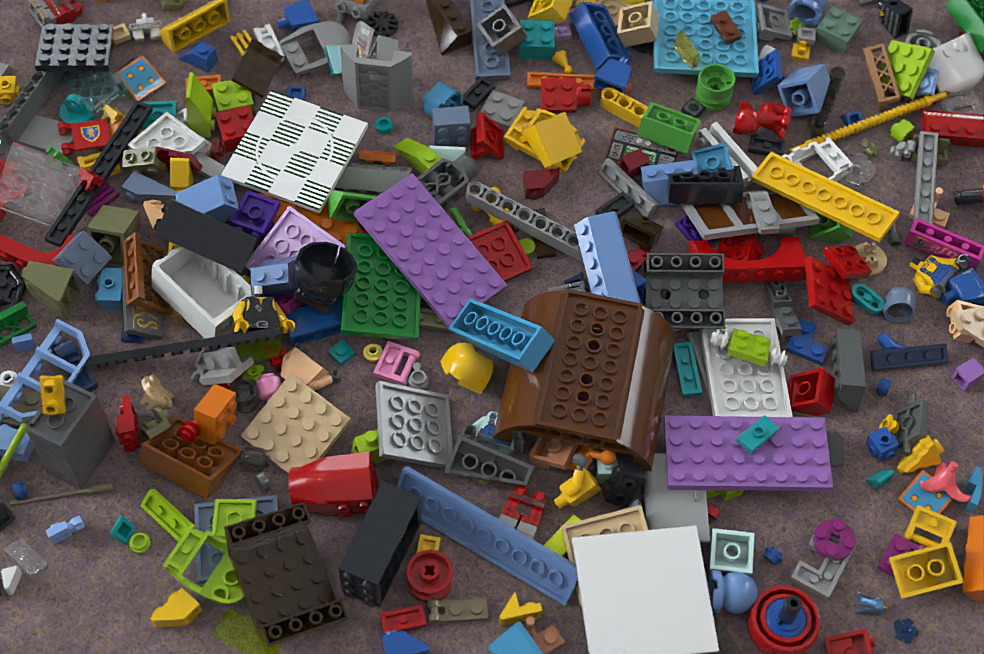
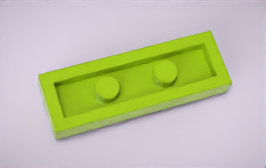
(165, 514)

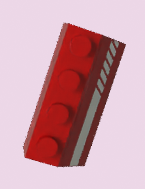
(959, 128)

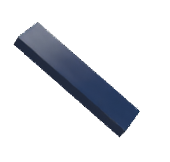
(908, 356)

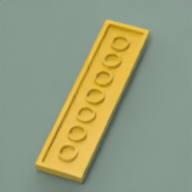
(825, 196)

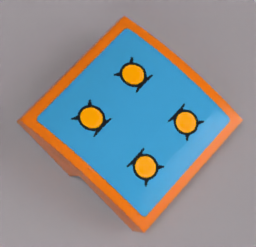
(140, 78)
(915, 495)

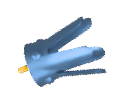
(875, 604)

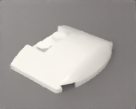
(958, 64)

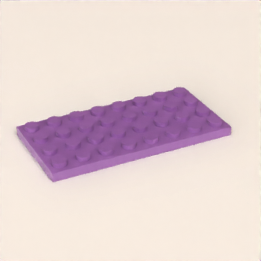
(429, 248)
(707, 457)

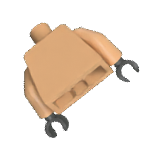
(307, 369)

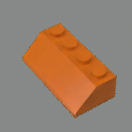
(974, 564)

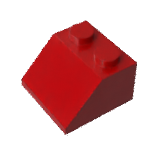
(811, 392)

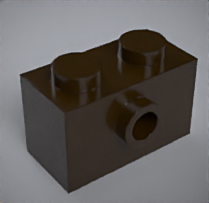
(641, 230)

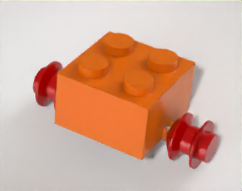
(211, 416)

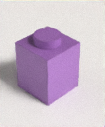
(968, 374)

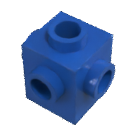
(882, 444)

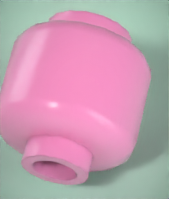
(267, 386)

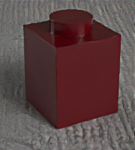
(633, 161)

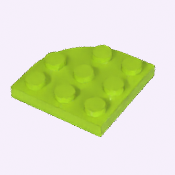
(908, 66)

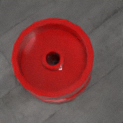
(429, 576)

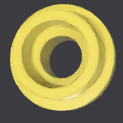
(373, 357)

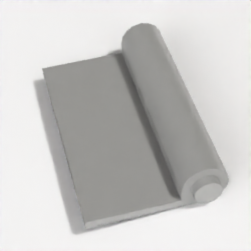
(673, 507)

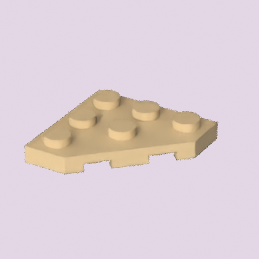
(971, 322)

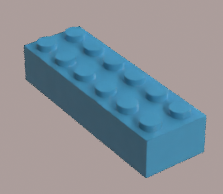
(502, 334)

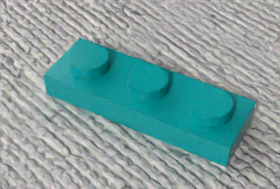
(687, 370)

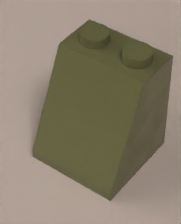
(111, 228)
(52, 287)

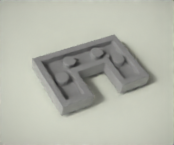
(823, 580)

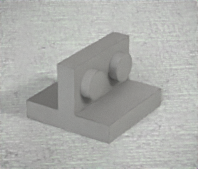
(223, 365)

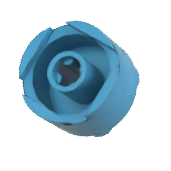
(441, 97)

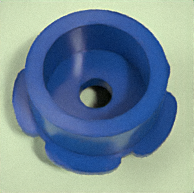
(883, 386)
(19, 489)

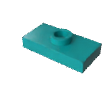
(757, 434)

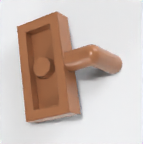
(548, 639)

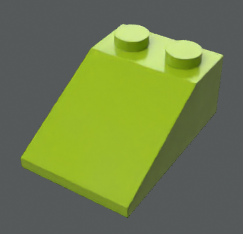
(199, 108)

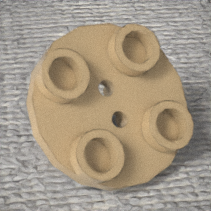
(871, 251)
(156, 393)

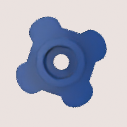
(772, 555)

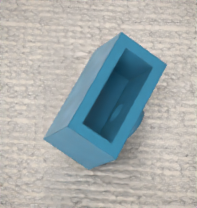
(110, 289)

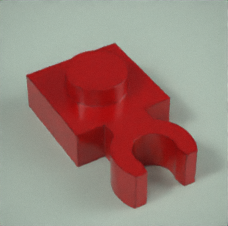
(637, 258)

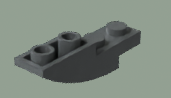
(781, 308)

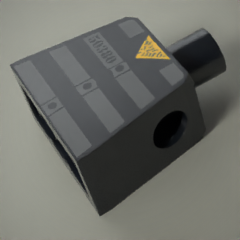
(895, 17)

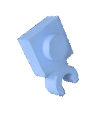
(63, 530)

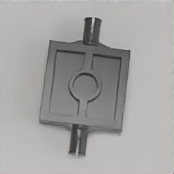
(912, 422)

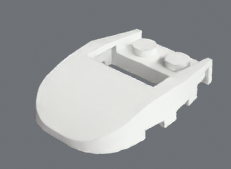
(828, 152)

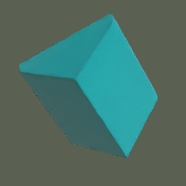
(122, 530)

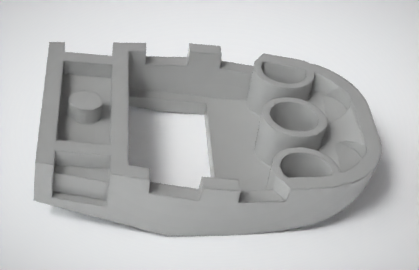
(327, 34)

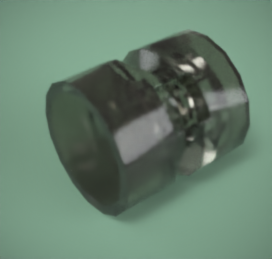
(246, 396)

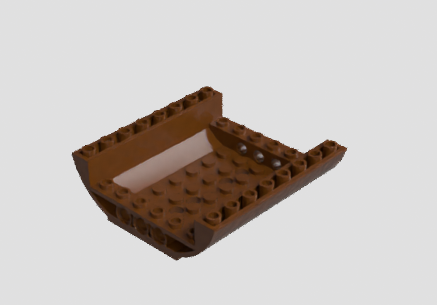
(625, 373)

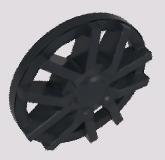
(383, 23)

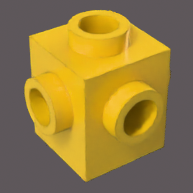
(9, 89)

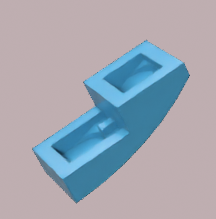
(974, 487)

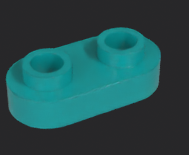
(867, 299)

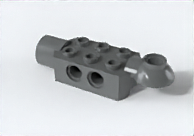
(448, 179)

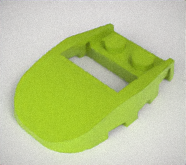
(222, 584)

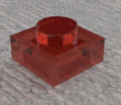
(217, 149)

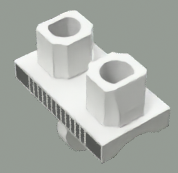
(144, 26)

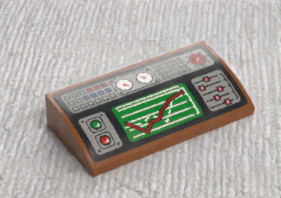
(625, 141)

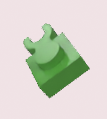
(57, 155)

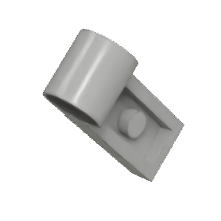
(763, 212)

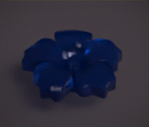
(905, 630)

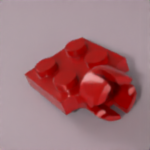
(564, 95)

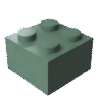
(837, 30)

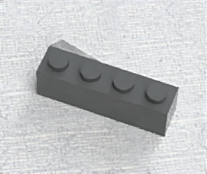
(848, 367)
(485, 462)

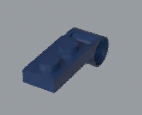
(69, 353)

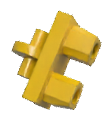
(52, 394)

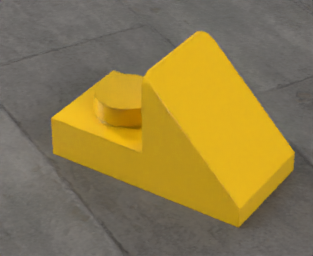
(513, 613)

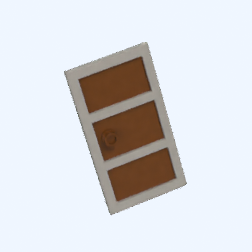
(736, 219)

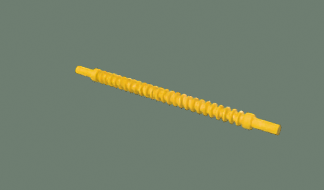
(877, 119)

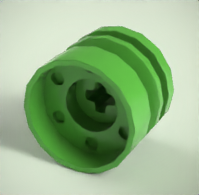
(715, 87)

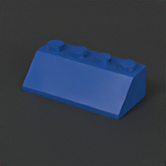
(598, 33)

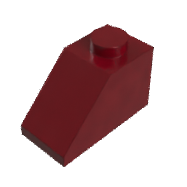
(539, 182)

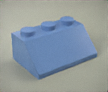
(655, 179)

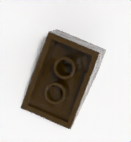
(257, 68)

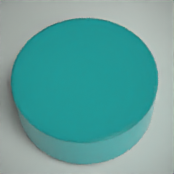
(383, 125)

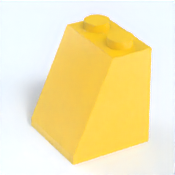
(553, 140)

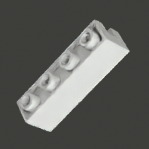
(717, 135)

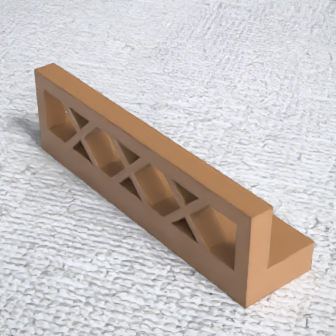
(875, 78)

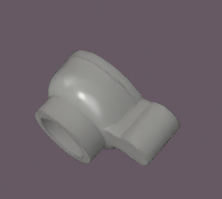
(418, 378)

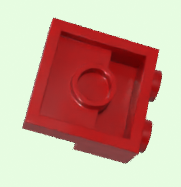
(127, 426)
(851, 643)

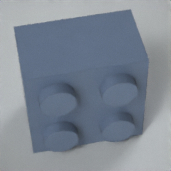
(451, 126)
(83, 256)

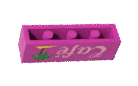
(943, 243)

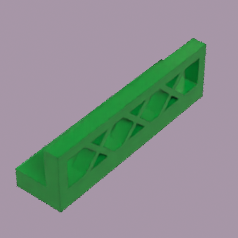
(13, 316)

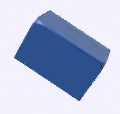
(852, 117)

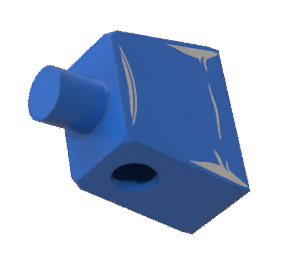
(964, 287)

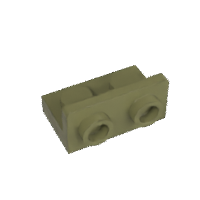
(153, 427)

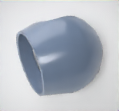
(902, 297)

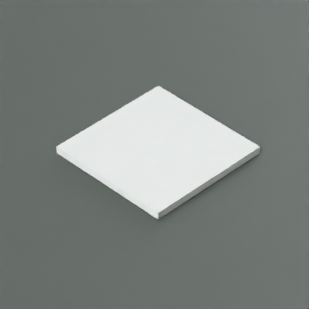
(645, 593)

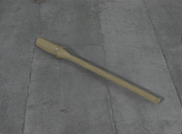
(91, 489)

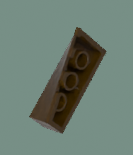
(449, 25)

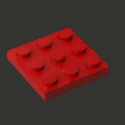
(502, 250)
(828, 291)

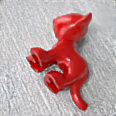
(770, 116)

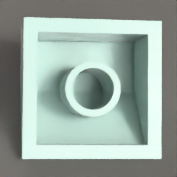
(731, 551)

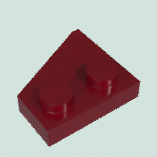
(165, 154)

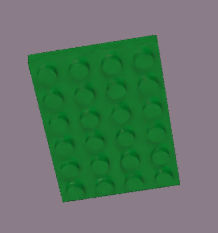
(381, 297)

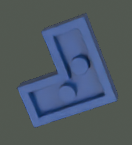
(803, 345)

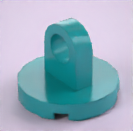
(74, 110)

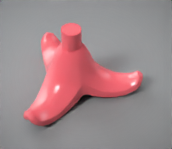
(945, 480)

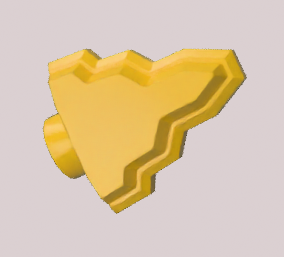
(923, 455)

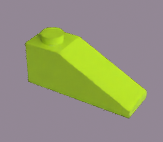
(417, 154)

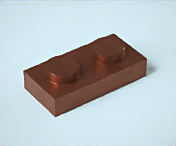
(725, 27)

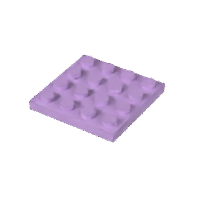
(288, 237)

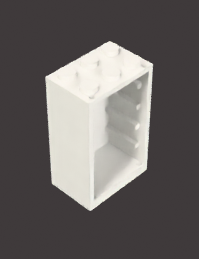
(200, 290)

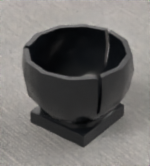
(320, 278)

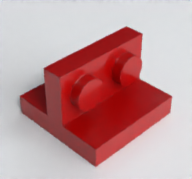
(486, 138)

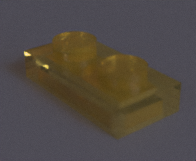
(687, 50)

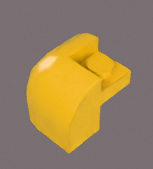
(468, 366)

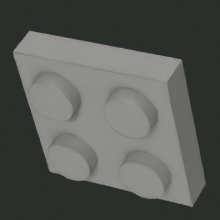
(502, 108)

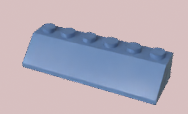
(606, 257)

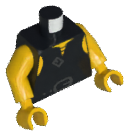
(260, 313)

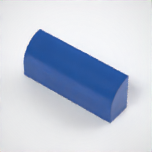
(314, 324)

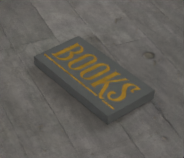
(139, 319)

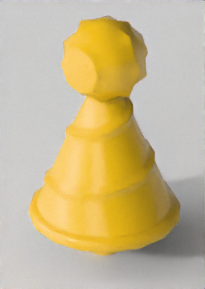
(561, 59)

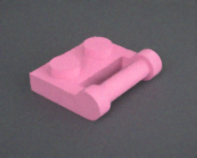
(390, 361)

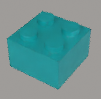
(540, 40)

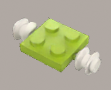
(749, 347)

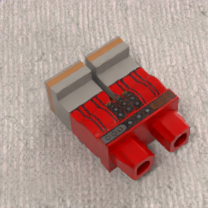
(55, 11)
(524, 508)

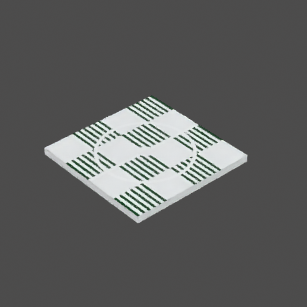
(295, 151)

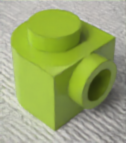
(902, 131)

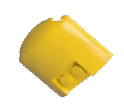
(525, 120)

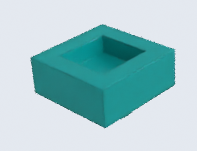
(341, 352)

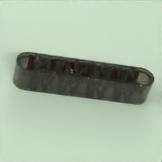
(821, 119)

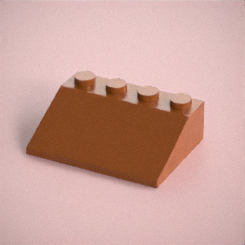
(190, 464)

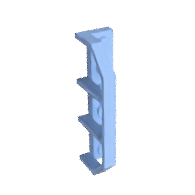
(35, 365)

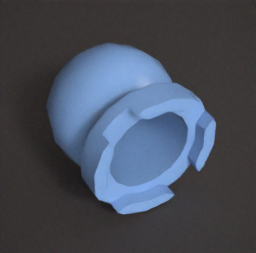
(807, 11)
(733, 592)

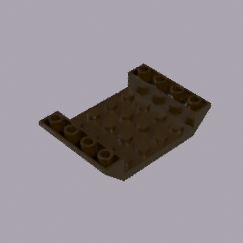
(282, 575)

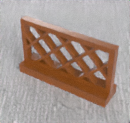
(136, 273)

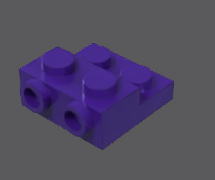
(255, 214)

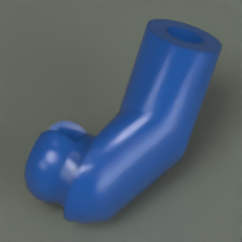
(887, 342)

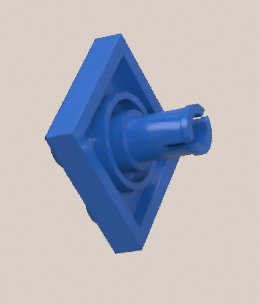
(769, 72)

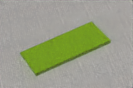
(259, 350)
(241, 634)

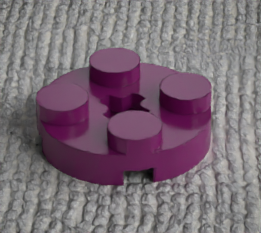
(830, 549)

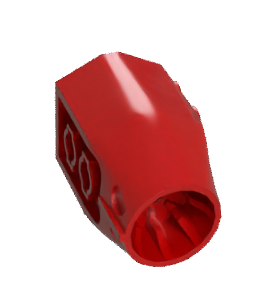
(335, 484)

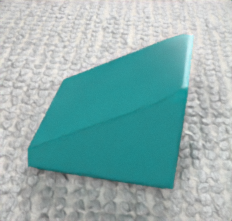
(880, 478)

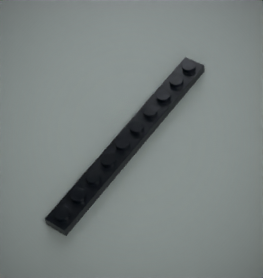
(103, 167)
(194, 346)

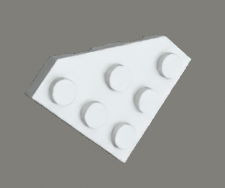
(169, 134)

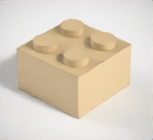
(638, 24)

